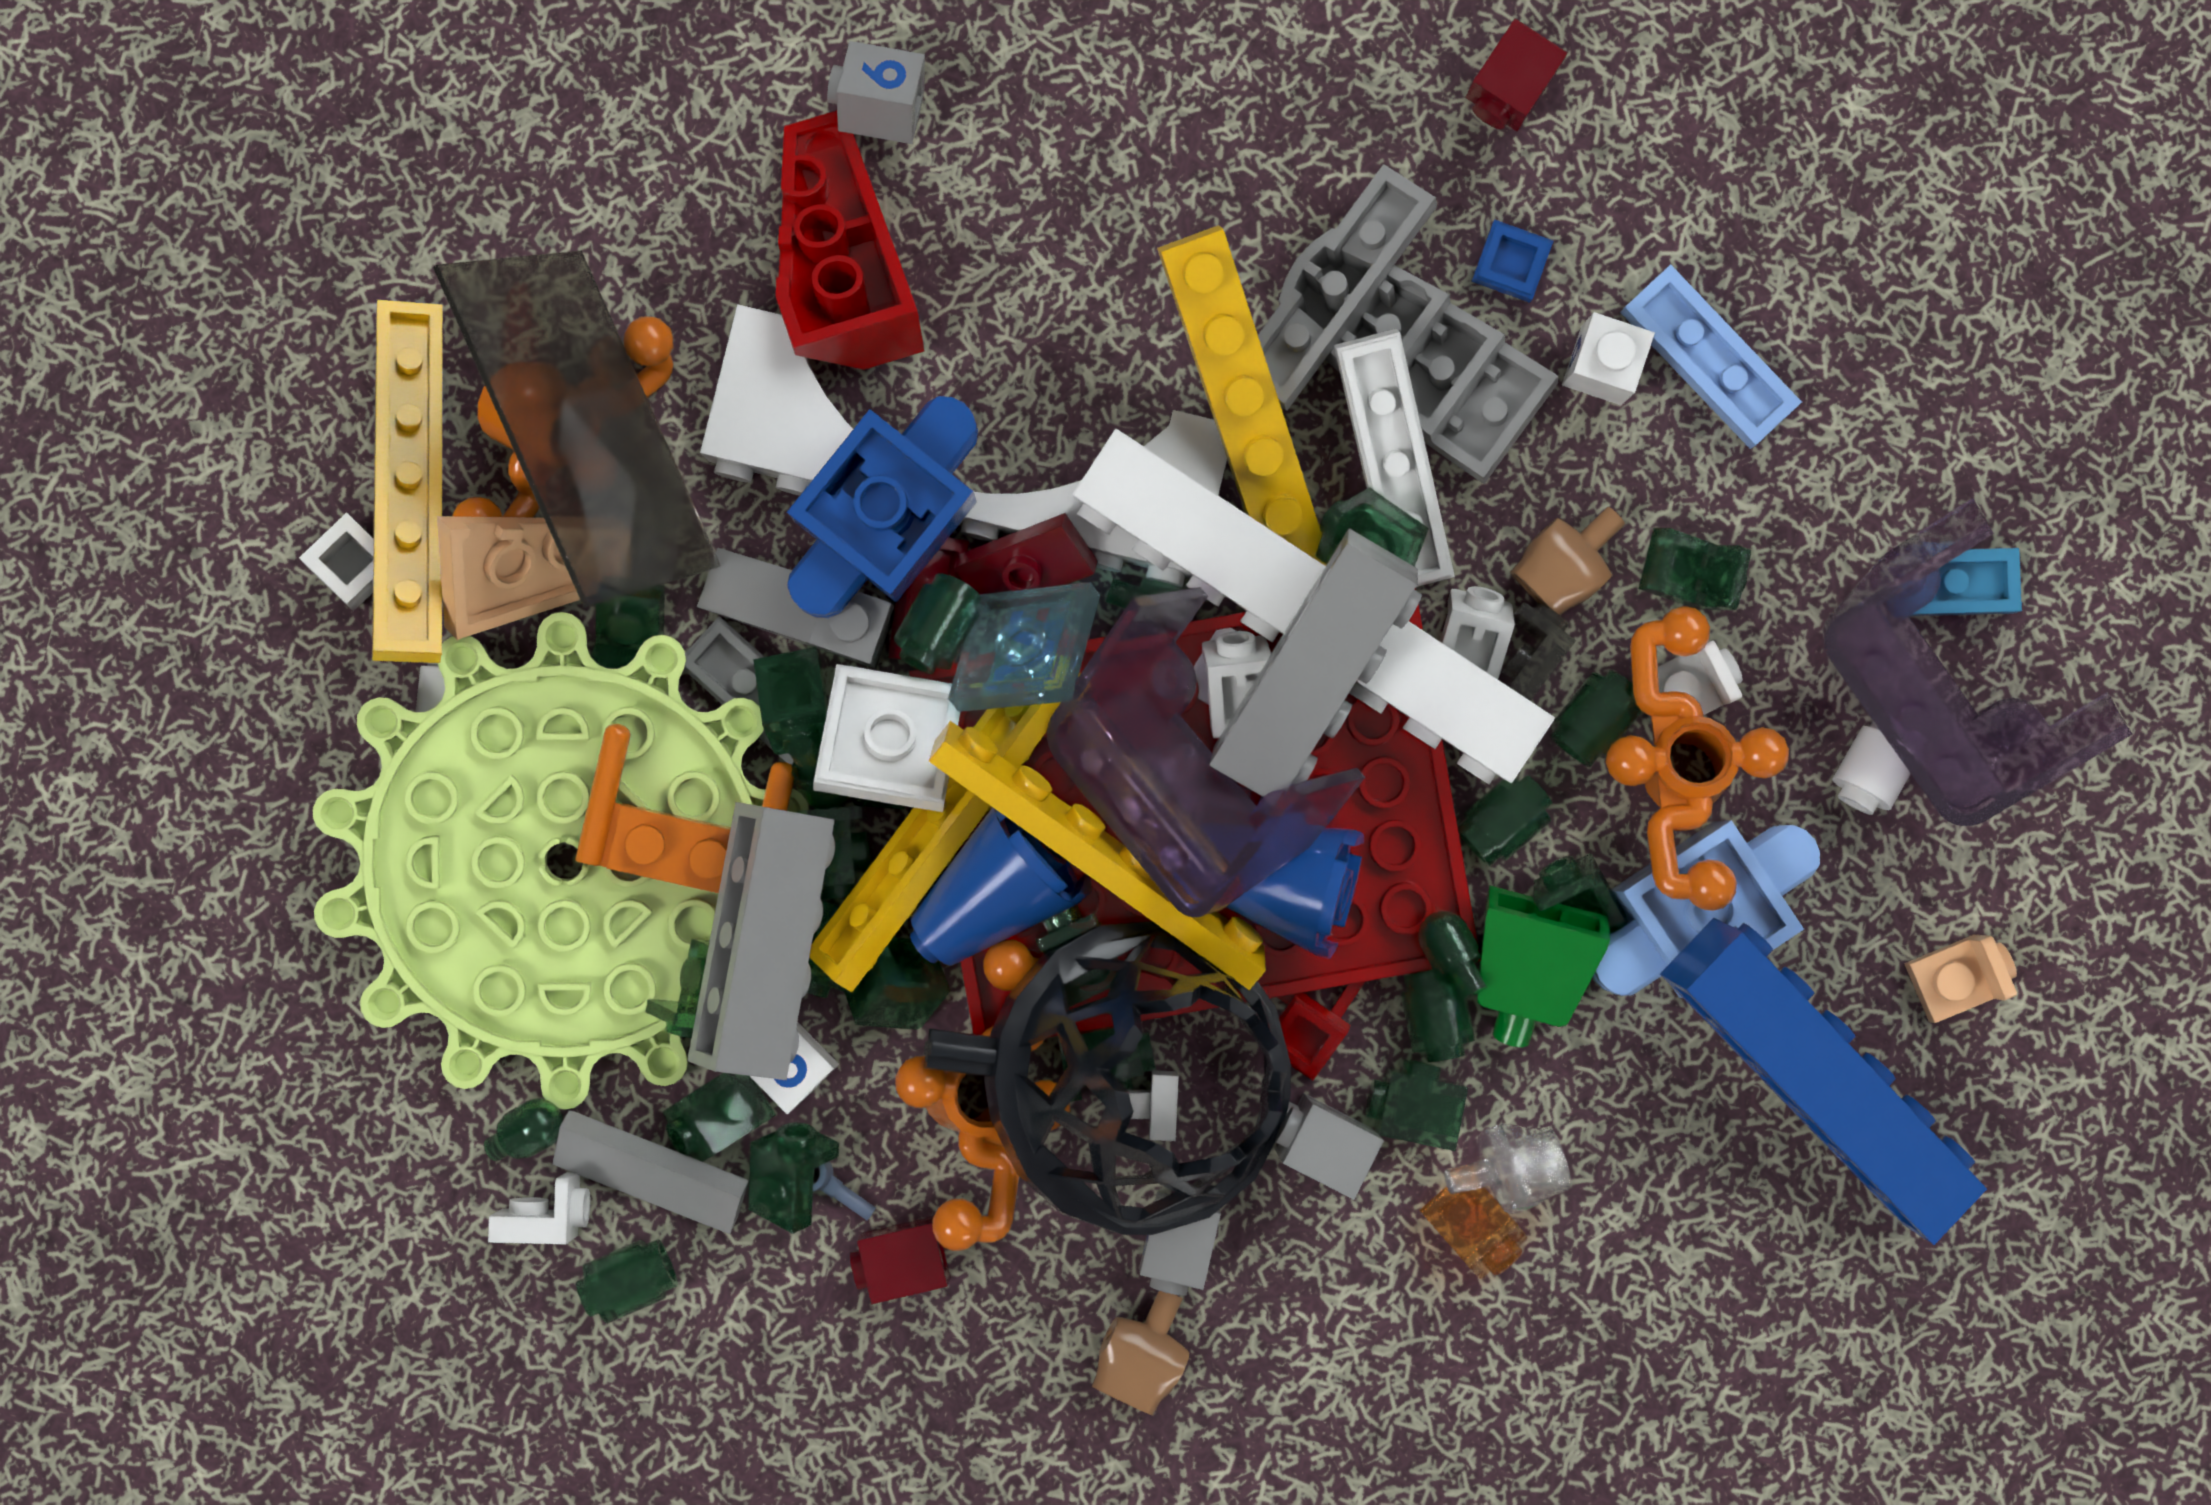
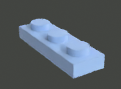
(1711, 357)

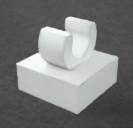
(1158, 1105)

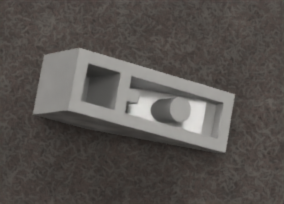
(760, 597)

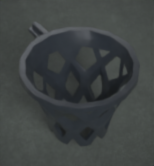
(1027, 1114)

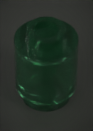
(938, 624)
(1596, 717)
(1505, 819)
(1436, 1016)
(626, 1280)

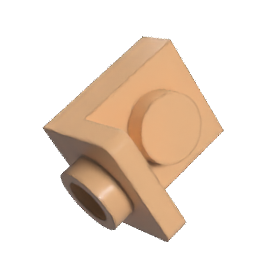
(1962, 976)

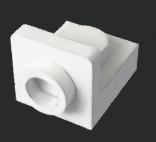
(1479, 627)
(1231, 669)
(1707, 676)
(533, 1223)

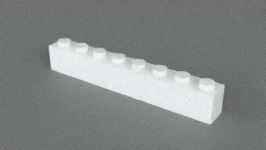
(1271, 579)

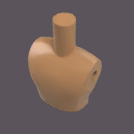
(1564, 565)
(1140, 1359)

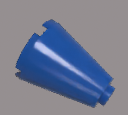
(993, 891)
(1308, 893)

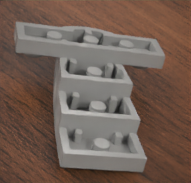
(1345, 286)

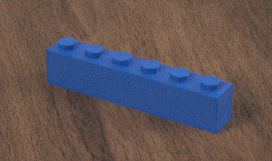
(1823, 1078)

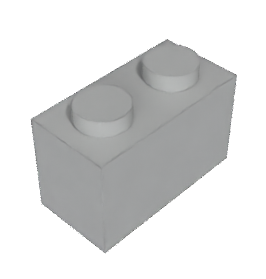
(1327, 1145)

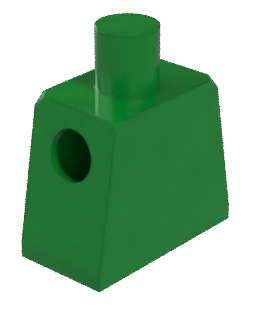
(1536, 962)

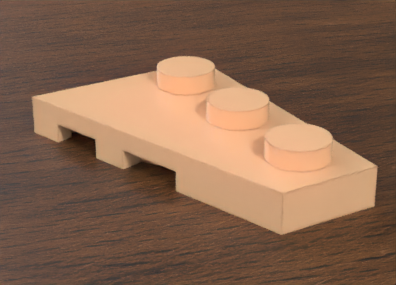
(498, 572)

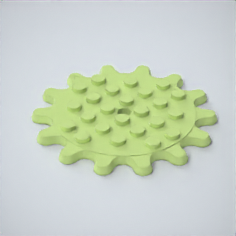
(462, 840)

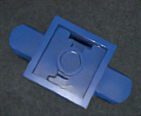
(882, 506)

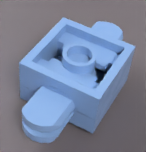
(1664, 926)

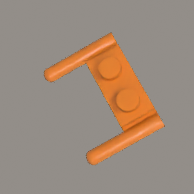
(655, 841)

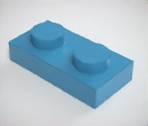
(1978, 584)

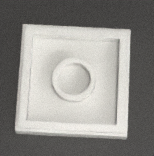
(882, 738)

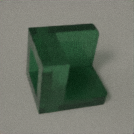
(899, 989)

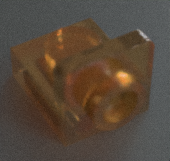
(1476, 1229)

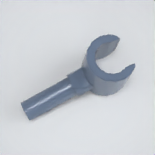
(834, 1188)

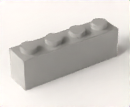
(1316, 666)
(761, 942)

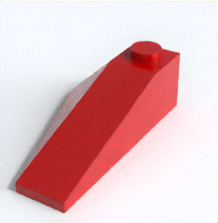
(837, 261)

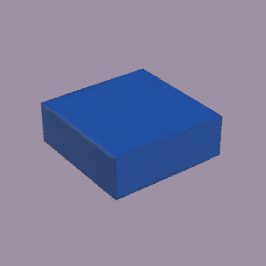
(1512, 261)

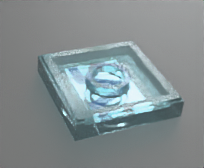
(1025, 647)

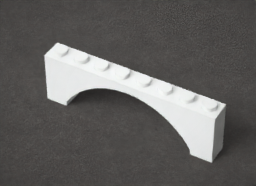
(782, 425)

